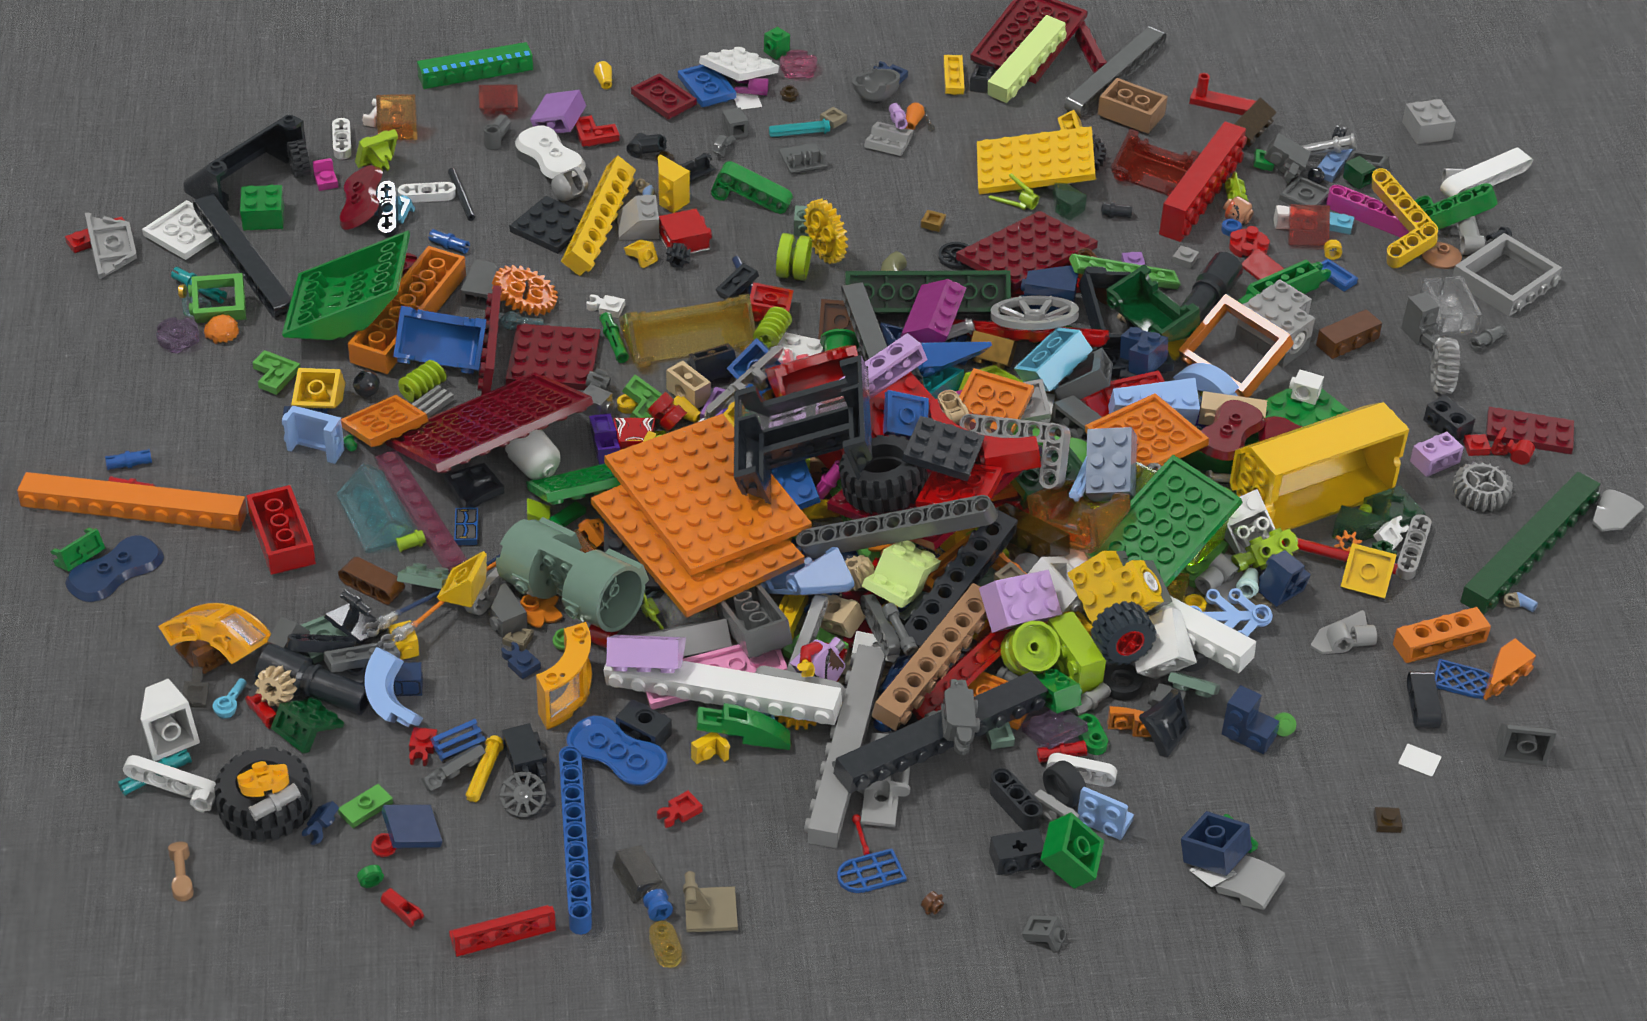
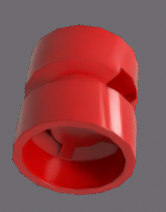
(666, 412)

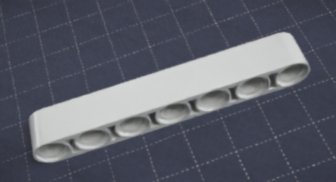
(1490, 171)

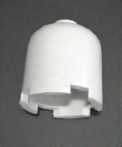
(534, 455)

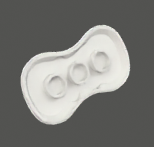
(546, 148)

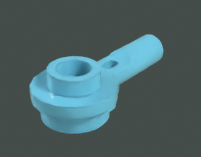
(227, 705)

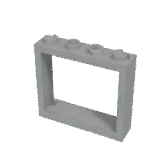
(1493, 295)

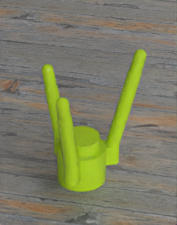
(1027, 196)

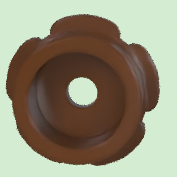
(932, 903)

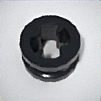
(1339, 132)

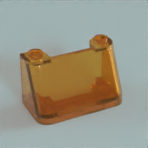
(1085, 520)

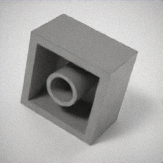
(1428, 121)

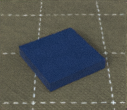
(411, 826)

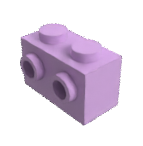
(1436, 454)

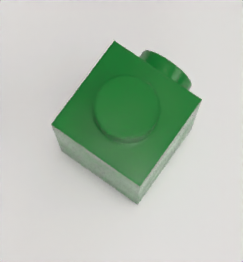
(776, 43)

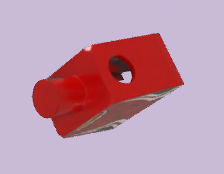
(632, 430)

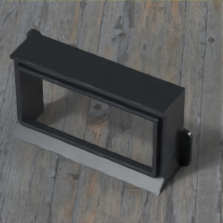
(1099, 278)

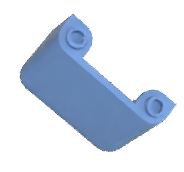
(820, 576)

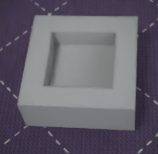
(1185, 257)

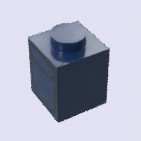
(409, 680)

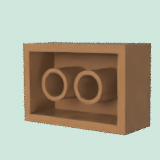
(1132, 105)

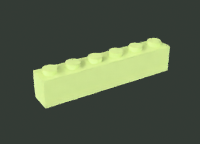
(1026, 59)

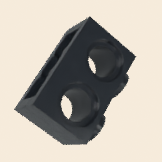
(1449, 417)

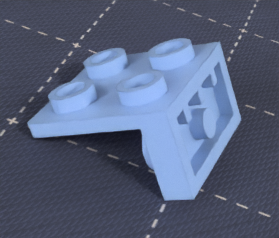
(1104, 813)

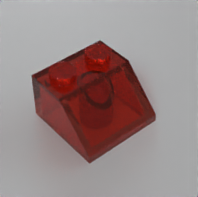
(498, 98)

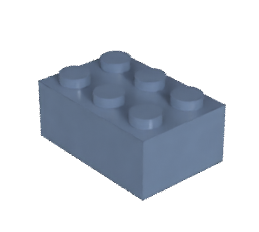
(1111, 463)

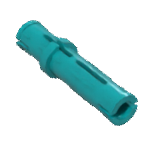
(185, 278)
(176, 760)

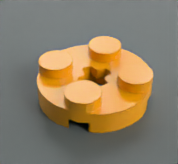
(263, 778)

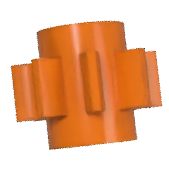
(1345, 538)

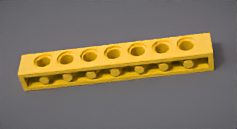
(598, 216)

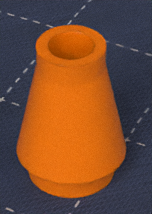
(914, 114)

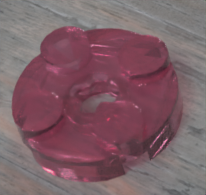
(805, 68)

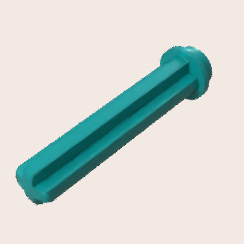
(799, 128)

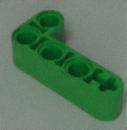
(751, 186)
(1459, 206)

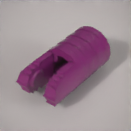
(756, 86)

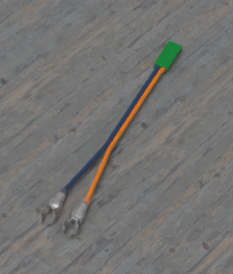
(400, 633)

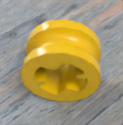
(1332, 255)

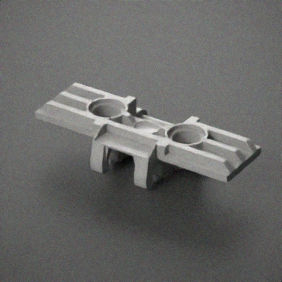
(754, 375)
(884, 812)

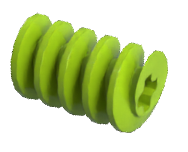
(773, 326)
(421, 380)

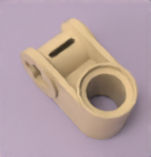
(952, 405)

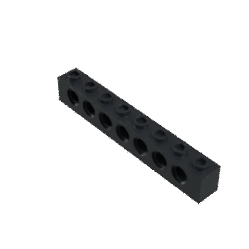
(968, 568)

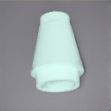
(1249, 583)

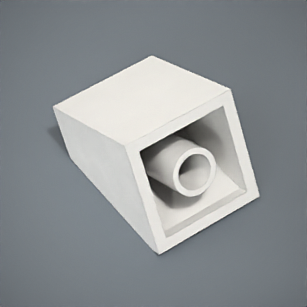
(1172, 645)
(167, 720)

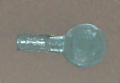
(512, 318)

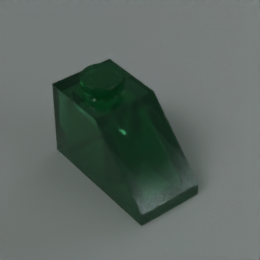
(1068, 201)
(1358, 521)

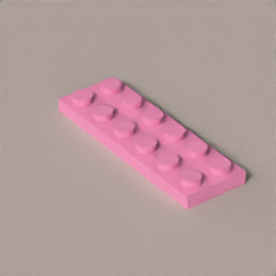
(729, 657)

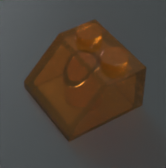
(397, 113)

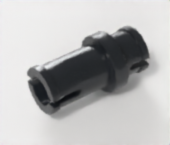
(1116, 210)

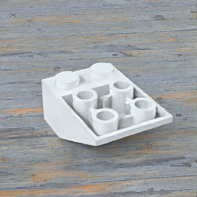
(1248, 523)

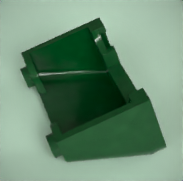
(1150, 309)

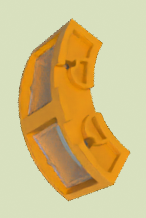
(222, 625)
(568, 681)

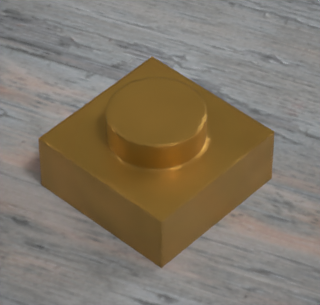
(933, 220)

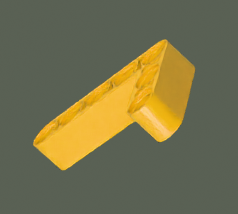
(1407, 216)

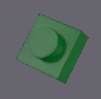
(1260, 162)

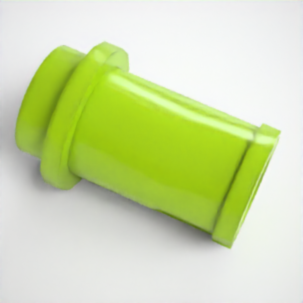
(411, 540)

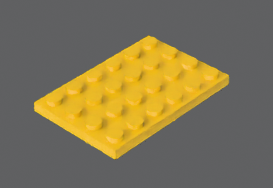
(1036, 160)

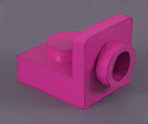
(324, 174)

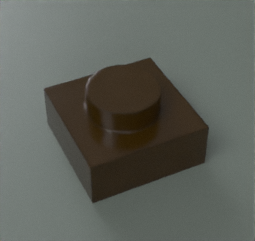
(1387, 820)

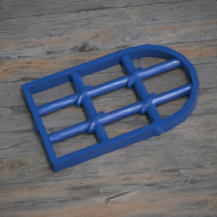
(875, 863)

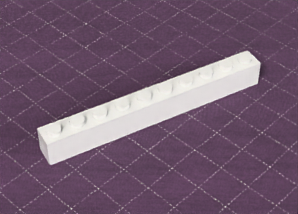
(1205, 633)
(736, 687)

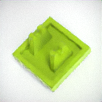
(377, 150)

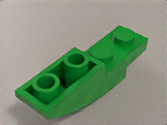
(741, 721)

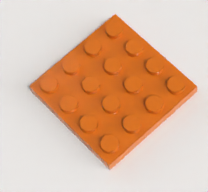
(1158, 430)

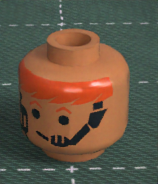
(1238, 209)

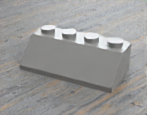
(700, 636)

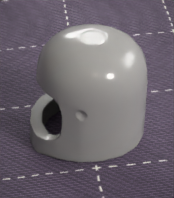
(564, 187)

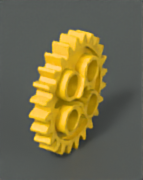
(826, 231)

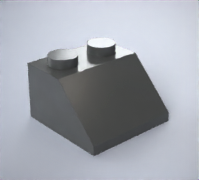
(1525, 743)

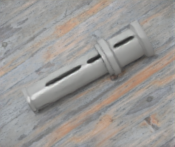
(1337, 145)

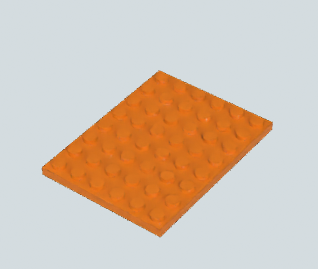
(692, 498)
(702, 589)

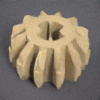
(860, 568)
(275, 685)

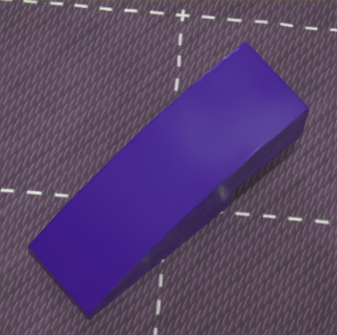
(603, 435)

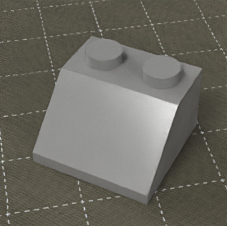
(639, 219)

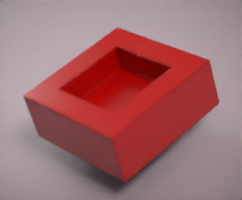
(1477, 445)

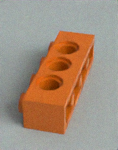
(1441, 635)

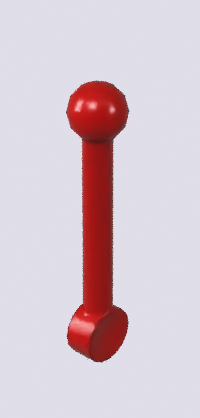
(856, 819)

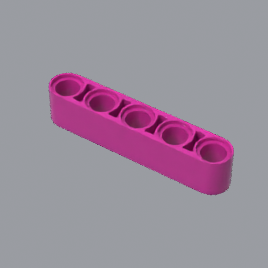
(1365, 209)

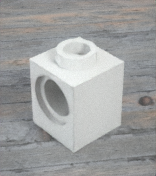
(1306, 387)

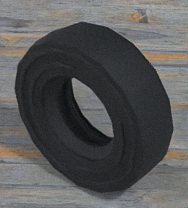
(1123, 692)

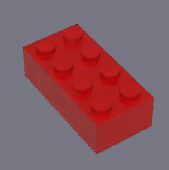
(280, 529)

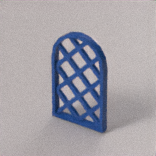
(1444, 663)

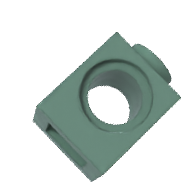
(799, 227)

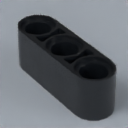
(1424, 699)
(1015, 799)

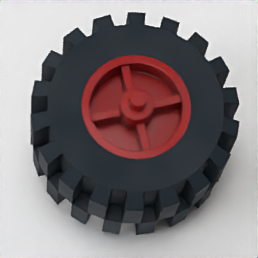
(1123, 633)

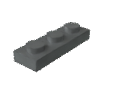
(354, 657)

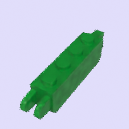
(1301, 276)

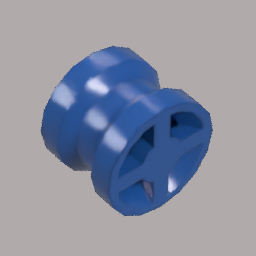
(657, 904)

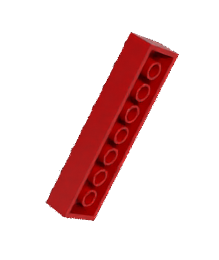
(1202, 181)

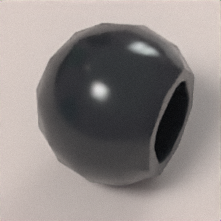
(366, 383)

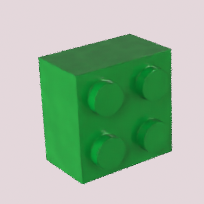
(262, 207)
(1072, 850)

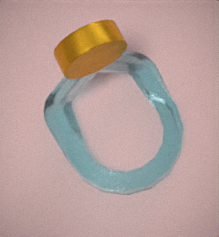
(182, 292)

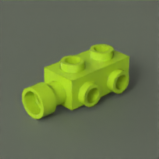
(1272, 545)

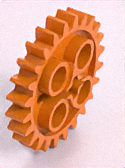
(539, 295)

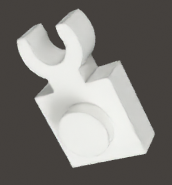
(608, 304)
(1391, 532)

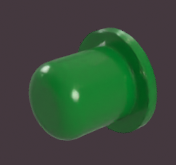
(349, 443)

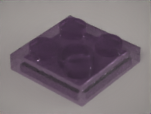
(1054, 728)

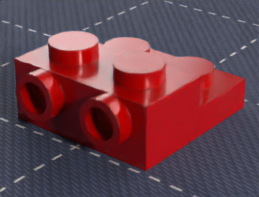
(766, 296)

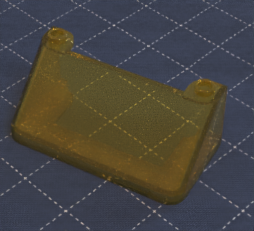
(688, 329)

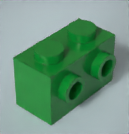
(1062, 691)

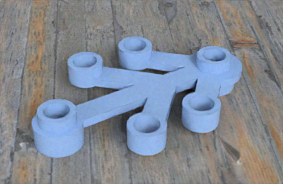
(1233, 615)

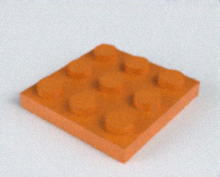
(995, 396)
(384, 420)

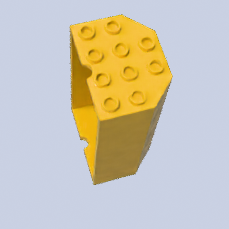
(1323, 465)

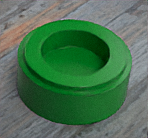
(370, 876)

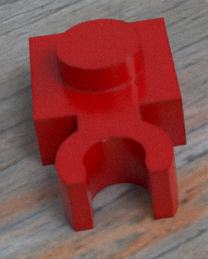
(421, 744)
(682, 807)

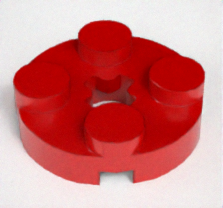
(1247, 241)

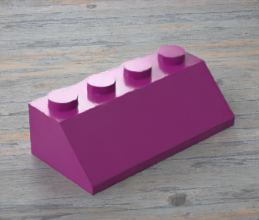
(934, 311)

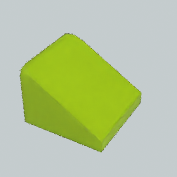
(537, 510)

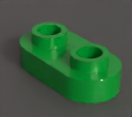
(1095, 731)

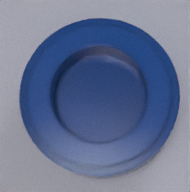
(1230, 225)

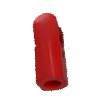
(261, 709)
(401, 906)

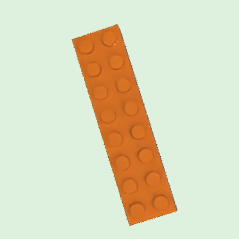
(422, 287)

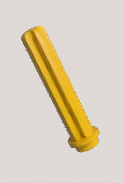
(493, 747)

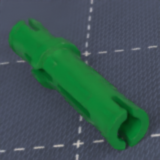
(608, 326)

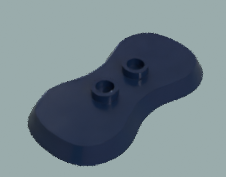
(102, 576)

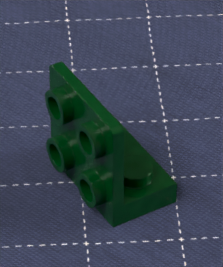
(302, 720)

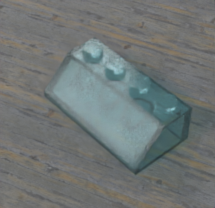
(373, 509)

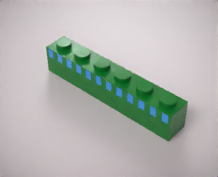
(475, 65)

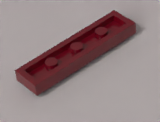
(1089, 48)

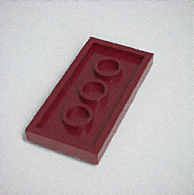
(1543, 431)

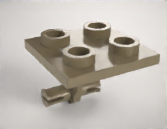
(709, 907)

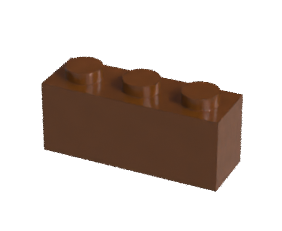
(1349, 334)

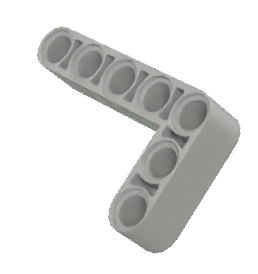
(1025, 429)

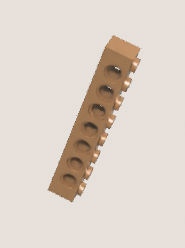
(931, 660)

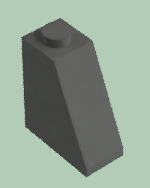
(478, 285)

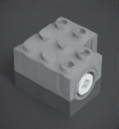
(1285, 309)

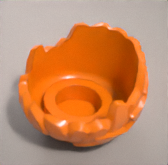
(221, 329)

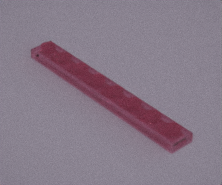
(420, 510)

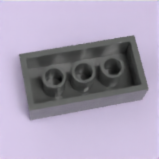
(755, 621)

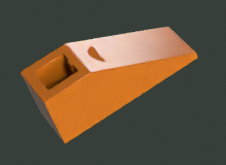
(1509, 665)

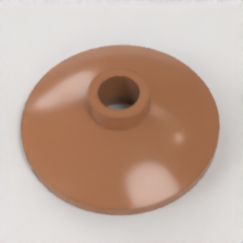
(1442, 256)

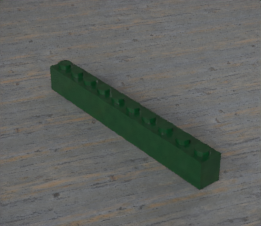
(1530, 543)

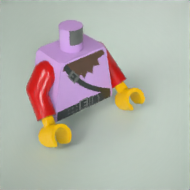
(820, 660)

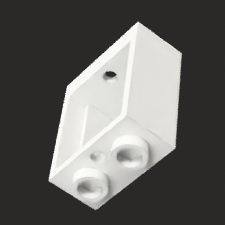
(1063, 586)

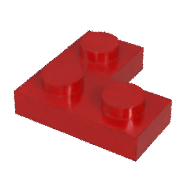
(591, 135)

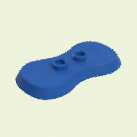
(629, 758)

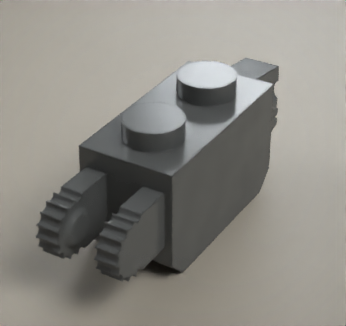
(959, 715)

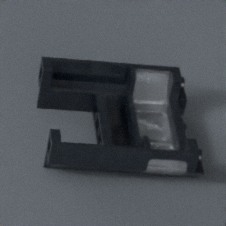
(801, 427)

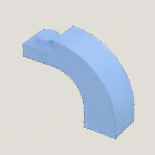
(1209, 378)
(379, 688)

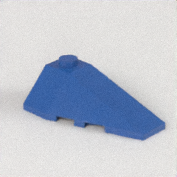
(947, 354)

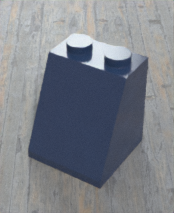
(1053, 282)

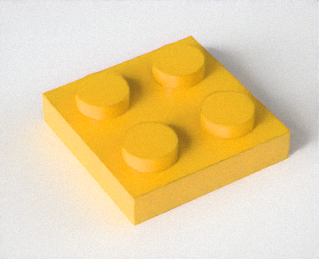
(1368, 570)

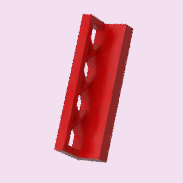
(503, 930)

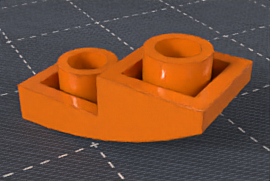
(1127, 718)

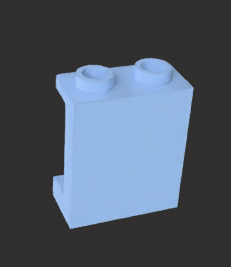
(313, 431)

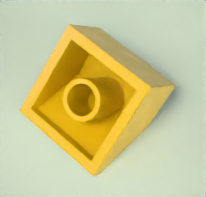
(672, 185)
(318, 388)

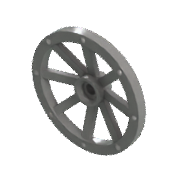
(1034, 318)

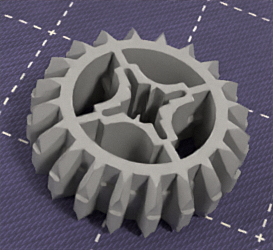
(1445, 365)
(1482, 486)

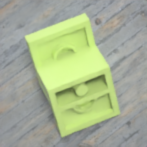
(901, 573)

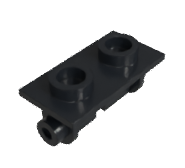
(700, 167)

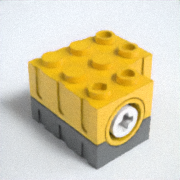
(1114, 579)

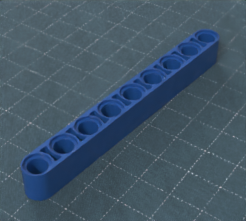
(575, 840)

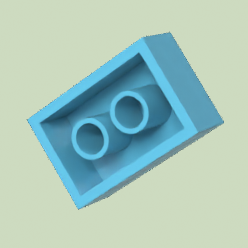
(1054, 357)

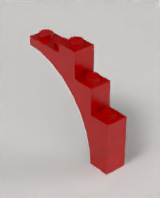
(1009, 453)

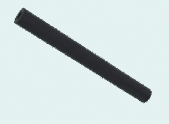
(461, 194)

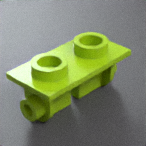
(1235, 187)

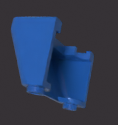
(440, 338)

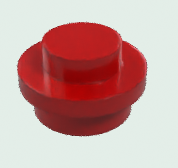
(382, 846)

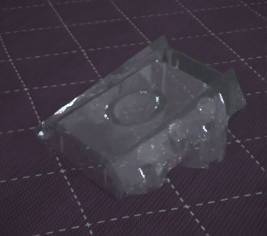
(675, 618)

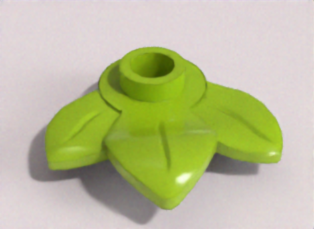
(650, 610)

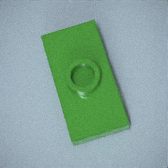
(365, 806)

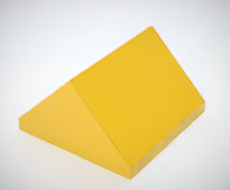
(465, 581)

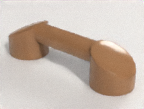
(181, 884)

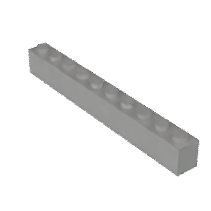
(849, 734)

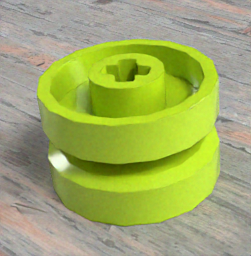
(793, 256)
(1030, 648)

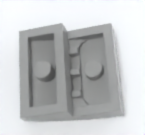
(888, 138)
(1253, 883)

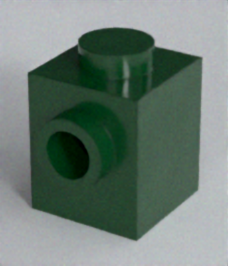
(1358, 172)

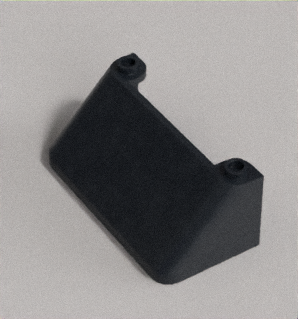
(270, 140)

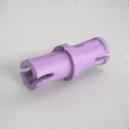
(898, 116)

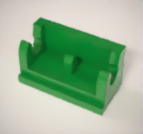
(79, 550)

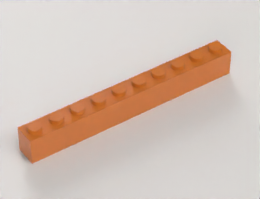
(132, 501)

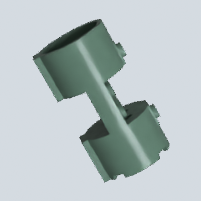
(593, 585)

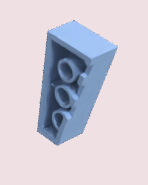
(1179, 394)

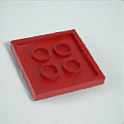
(944, 488)

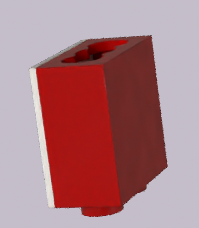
(685, 228)

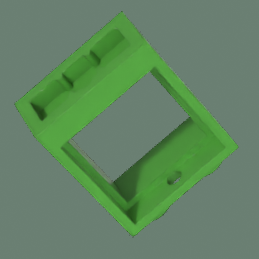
(204, 315)

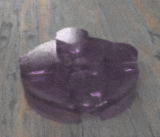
(186, 334)

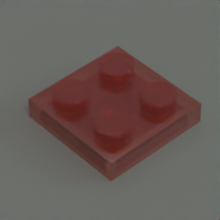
(1309, 225)

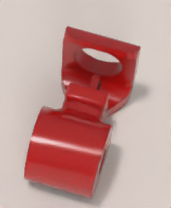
(1520, 452)

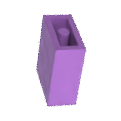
(559, 111)

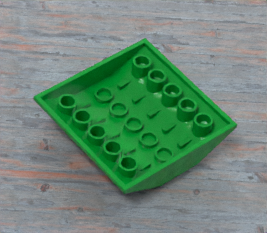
(346, 291)

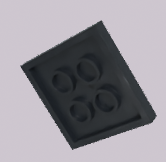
(548, 224)
(943, 448)

